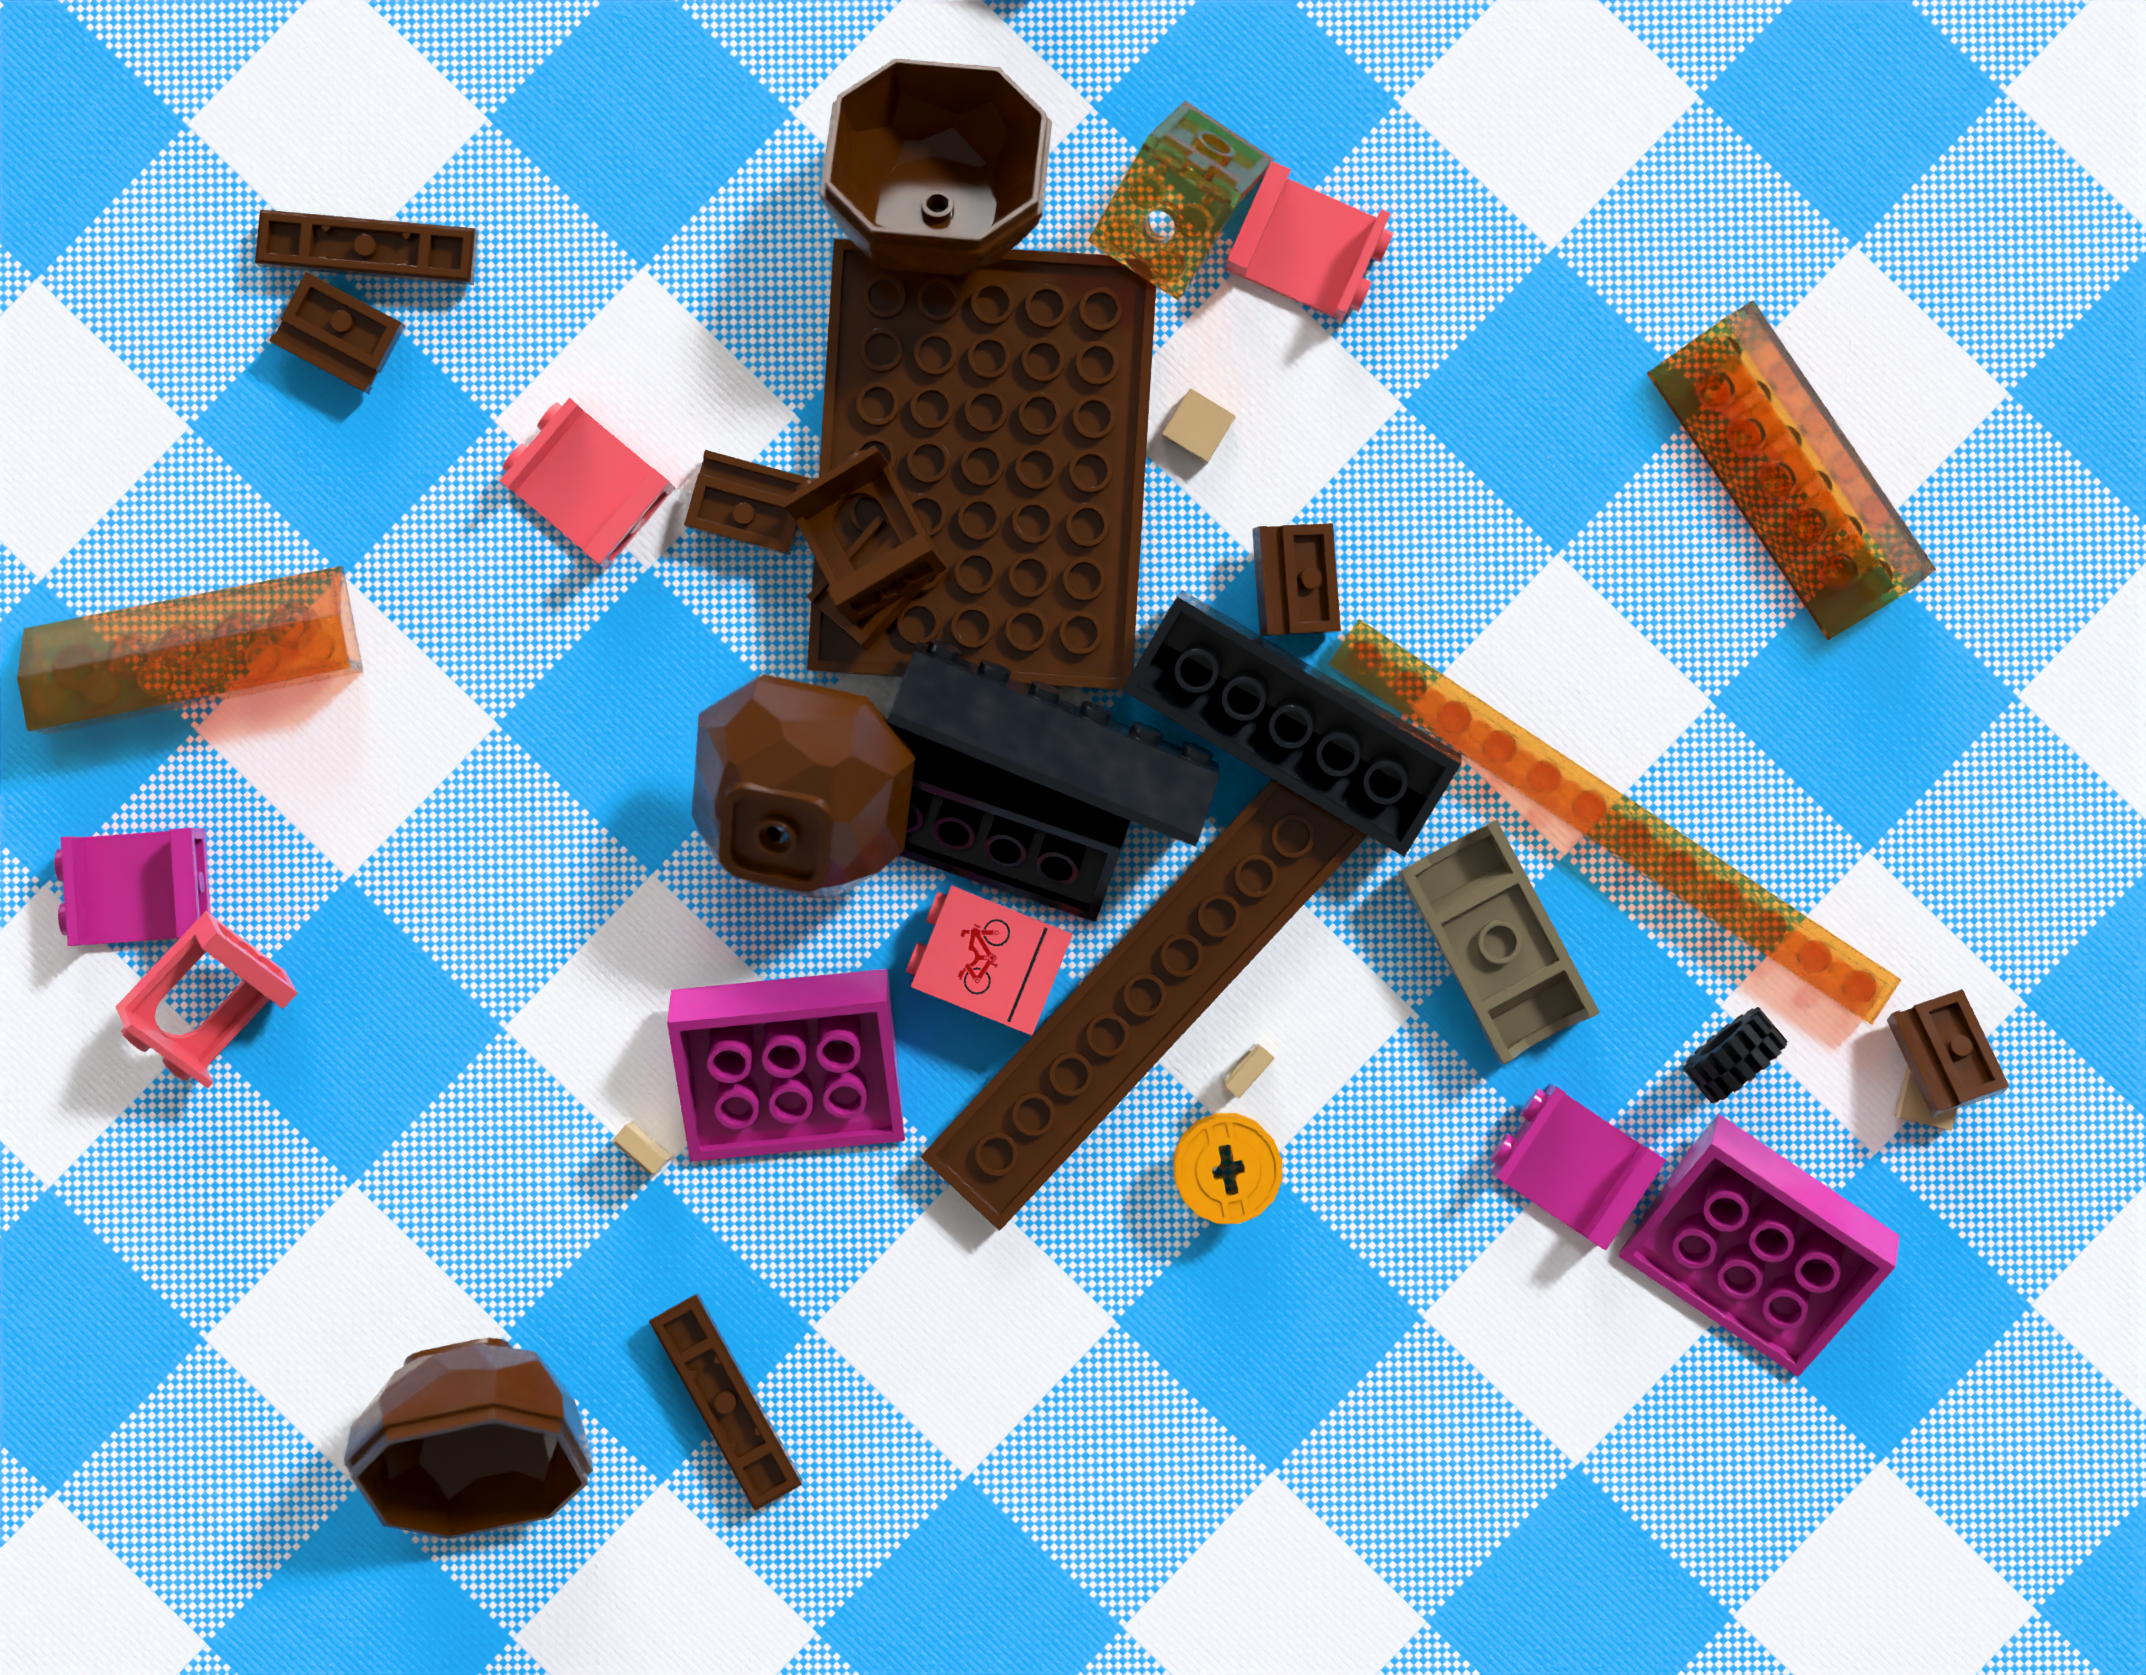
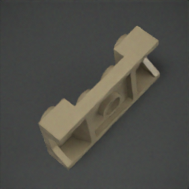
(1498, 941)

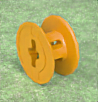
(1255, 1182)

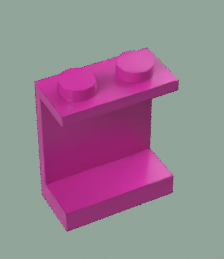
(132, 885)
(1575, 1165)

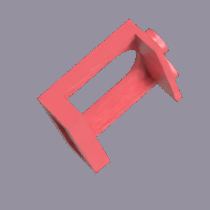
(192, 1052)

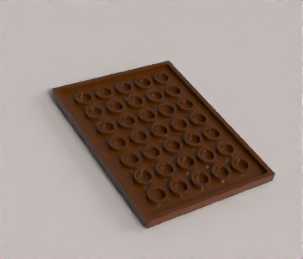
(1021, 444)

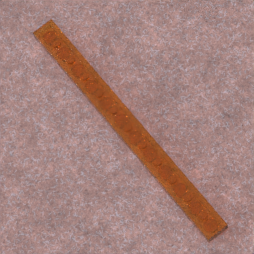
(1614, 822)

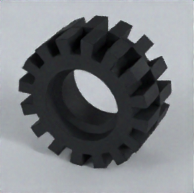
(1735, 1055)

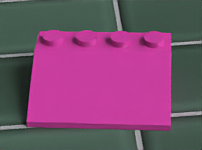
(786, 1065)
(1761, 1246)

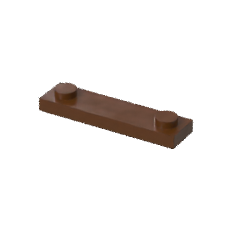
(366, 247)
(726, 1401)

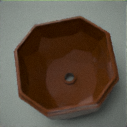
(929, 141)
(807, 764)
(469, 1442)

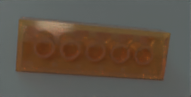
(1791, 471)
(188, 651)

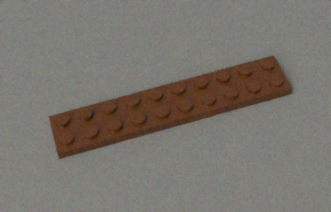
(1140, 1000)

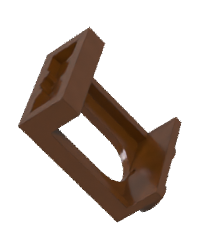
(885, 578)

